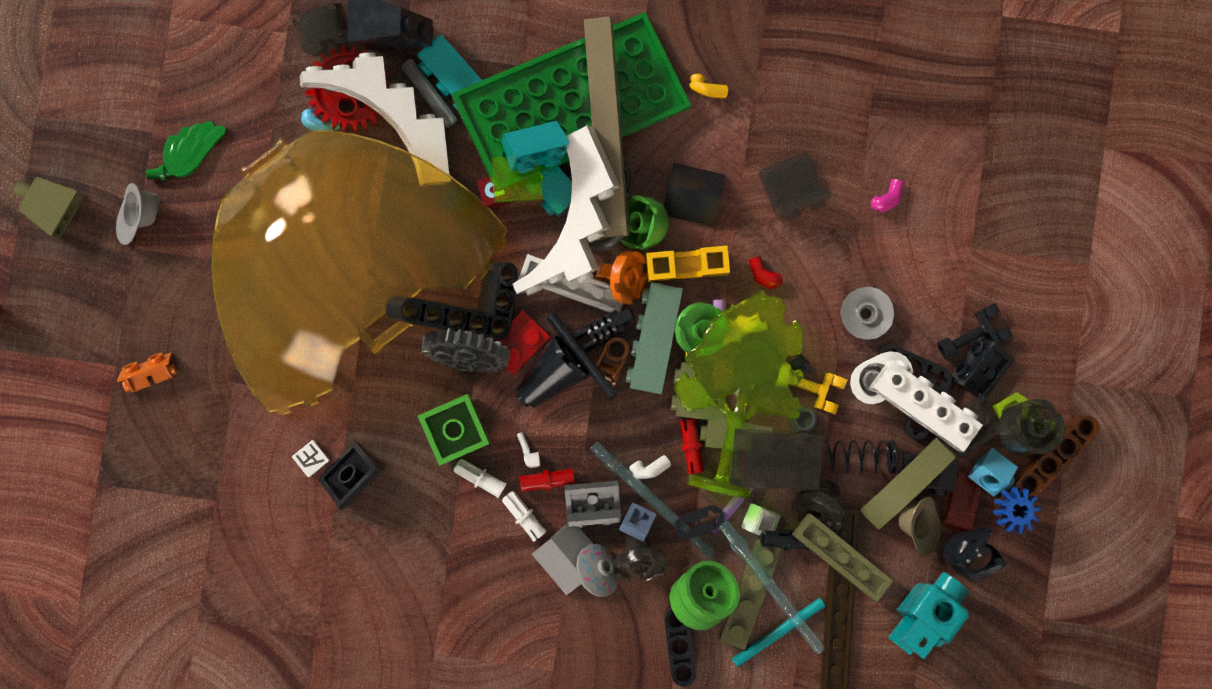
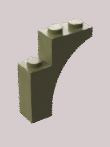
(716, 425)

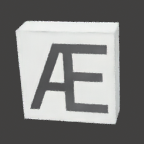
(311, 458)

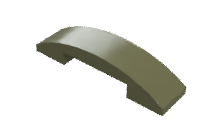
(908, 483)

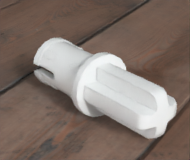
(479, 477)
(524, 516)

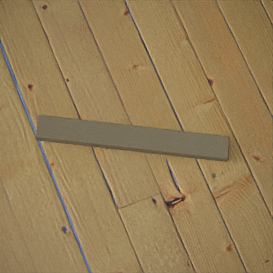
(606, 115)

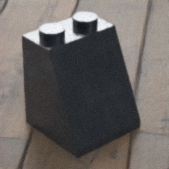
(387, 26)

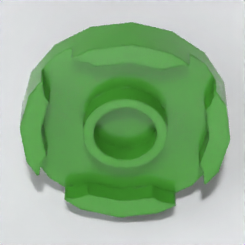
(693, 323)

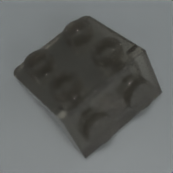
(793, 187)

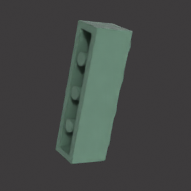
(655, 339)

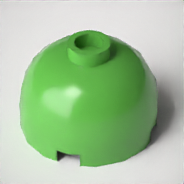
(646, 224)

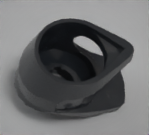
(968, 546)

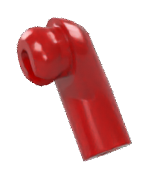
(764, 277)

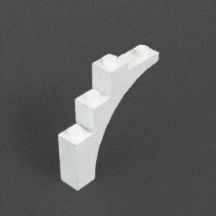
(396, 105)
(590, 180)

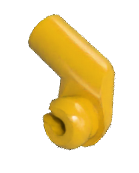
(710, 90)

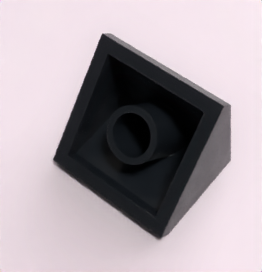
(694, 194)
(350, 475)

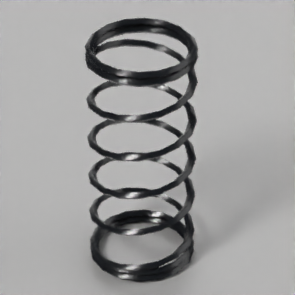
(891, 450)

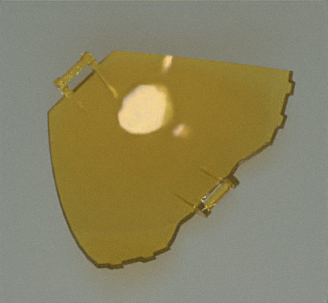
(323, 244)

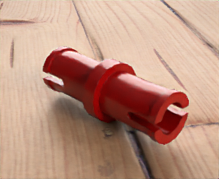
(692, 446)
(546, 480)

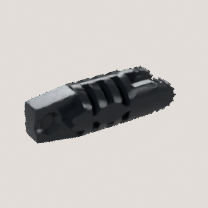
(605, 328)

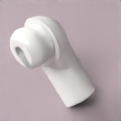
(651, 470)

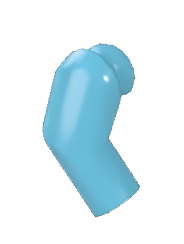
(315, 123)

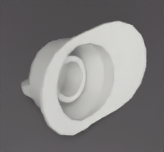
(868, 371)

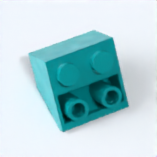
(535, 146)

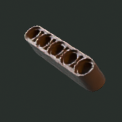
(1058, 459)

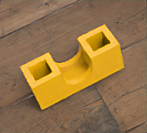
(687, 265)

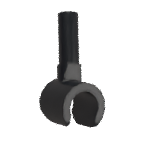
(801, 362)

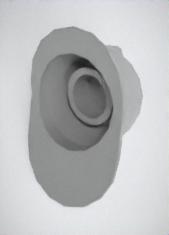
(136, 211)

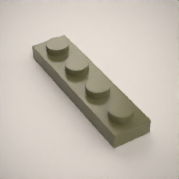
(842, 557)
(752, 593)

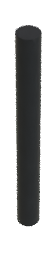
(582, 356)

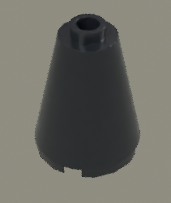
(551, 374)

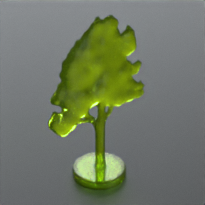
(745, 357)

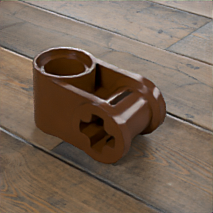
(611, 364)

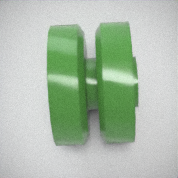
(704, 595)

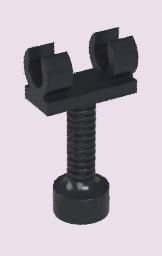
(948, 348)

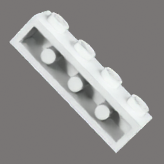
(925, 405)

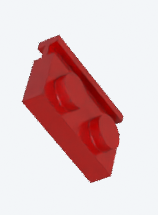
(523, 341)

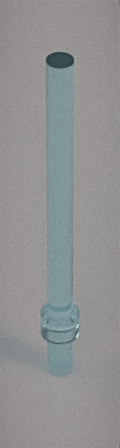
(614, 464)
(740, 546)

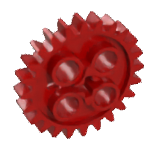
(329, 102)

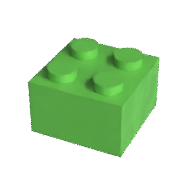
(454, 429)

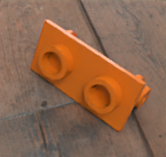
(137, 374)

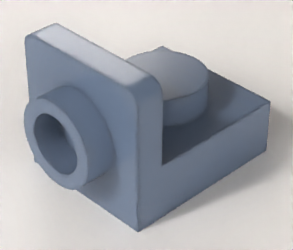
(637, 522)

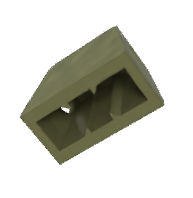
(48, 204)

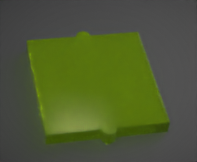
(515, 186)

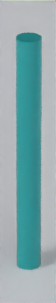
(776, 633)

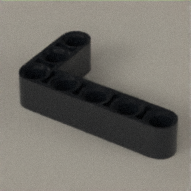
(490, 319)

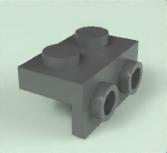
(592, 504)

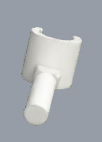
(531, 460)

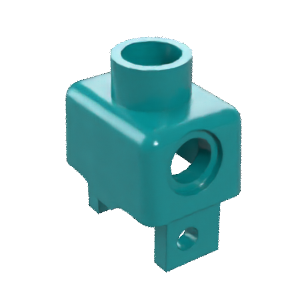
(920, 617)

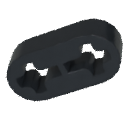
(696, 515)

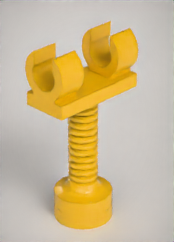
(822, 390)

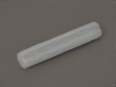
(429, 93)

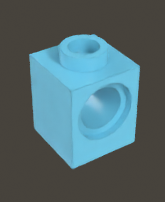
(993, 472)

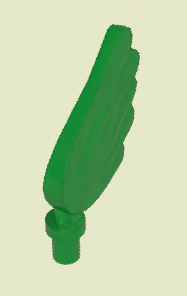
(187, 150)

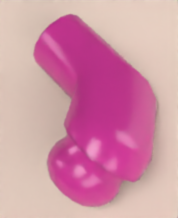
(889, 200)

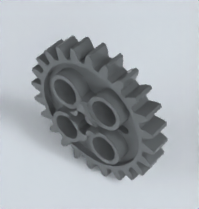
(465, 351)

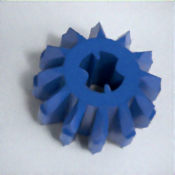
(1027, 510)

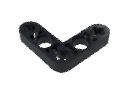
(935, 369)

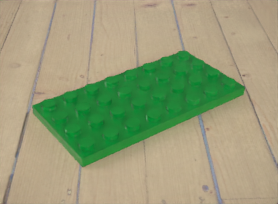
(558, 90)

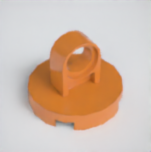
(625, 276)

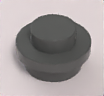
(806, 421)

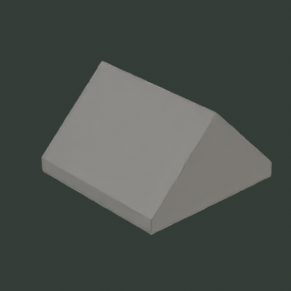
(560, 555)

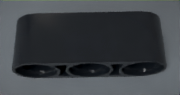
(682, 658)

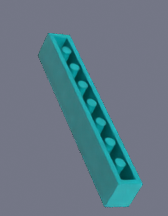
(455, 74)

